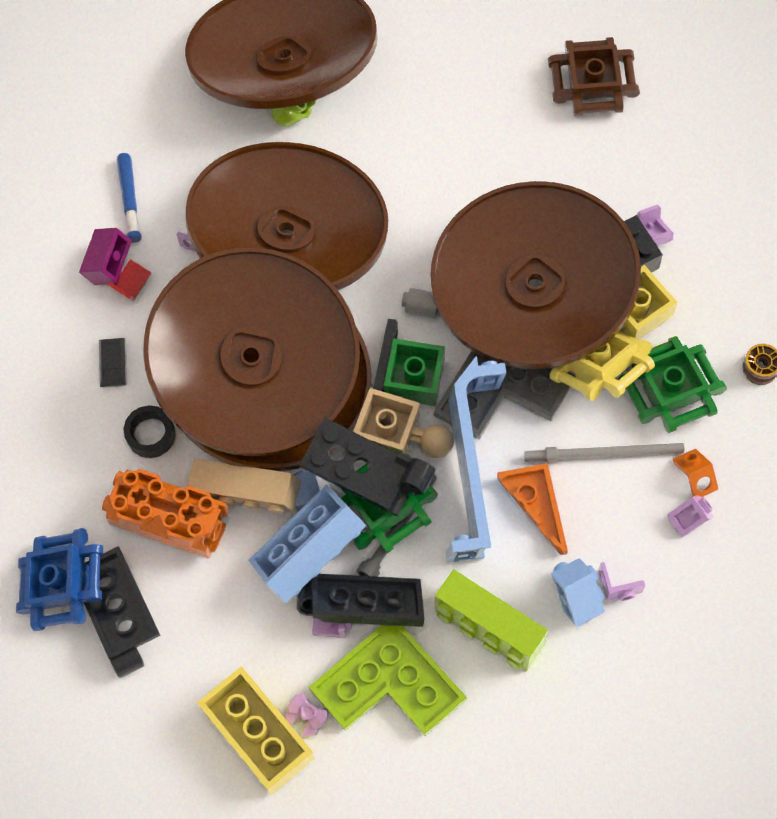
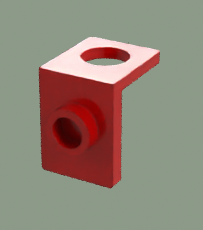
(131, 280)

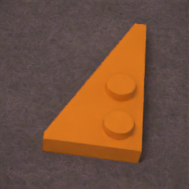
(535, 495)

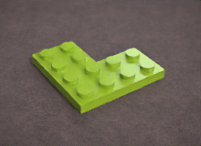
(389, 665)

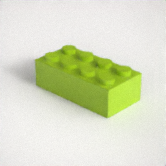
(489, 620)

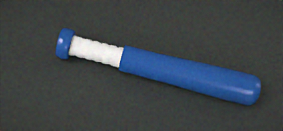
(126, 179)

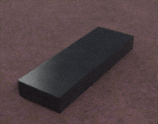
(390, 332)

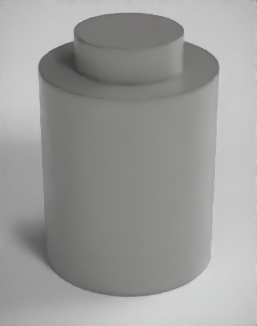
(419, 303)

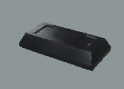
(112, 362)

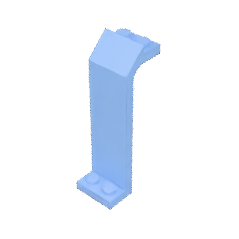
(474, 379)

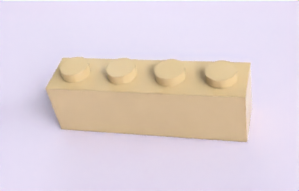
(246, 485)

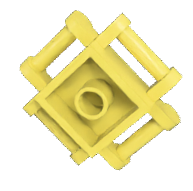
(605, 364)

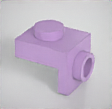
(655, 225)

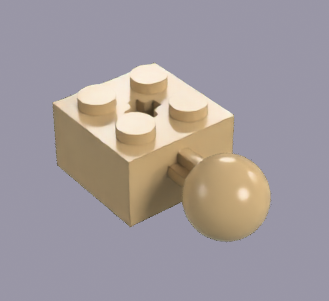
(403, 415)

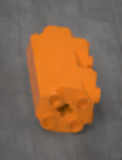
(166, 512)

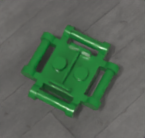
(675, 384)
(381, 520)

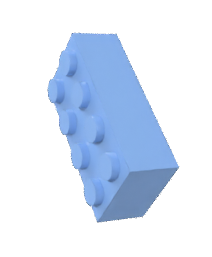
(306, 543)

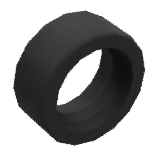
(153, 450)

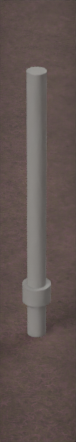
(552, 454)

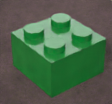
(415, 371)

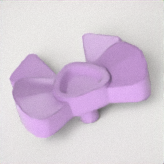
(301, 707)

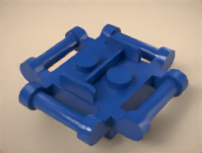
(59, 578)

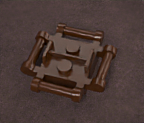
(594, 74)

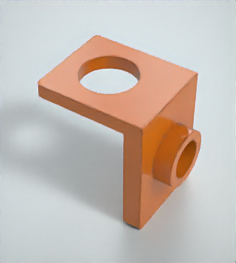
(695, 467)

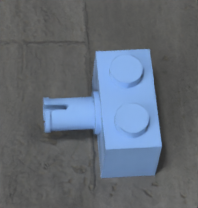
(578, 591)

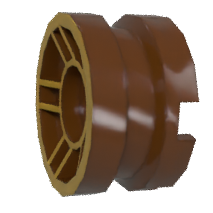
(760, 353)

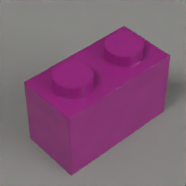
(105, 256)

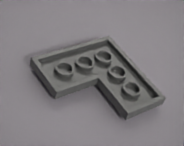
(522, 386)

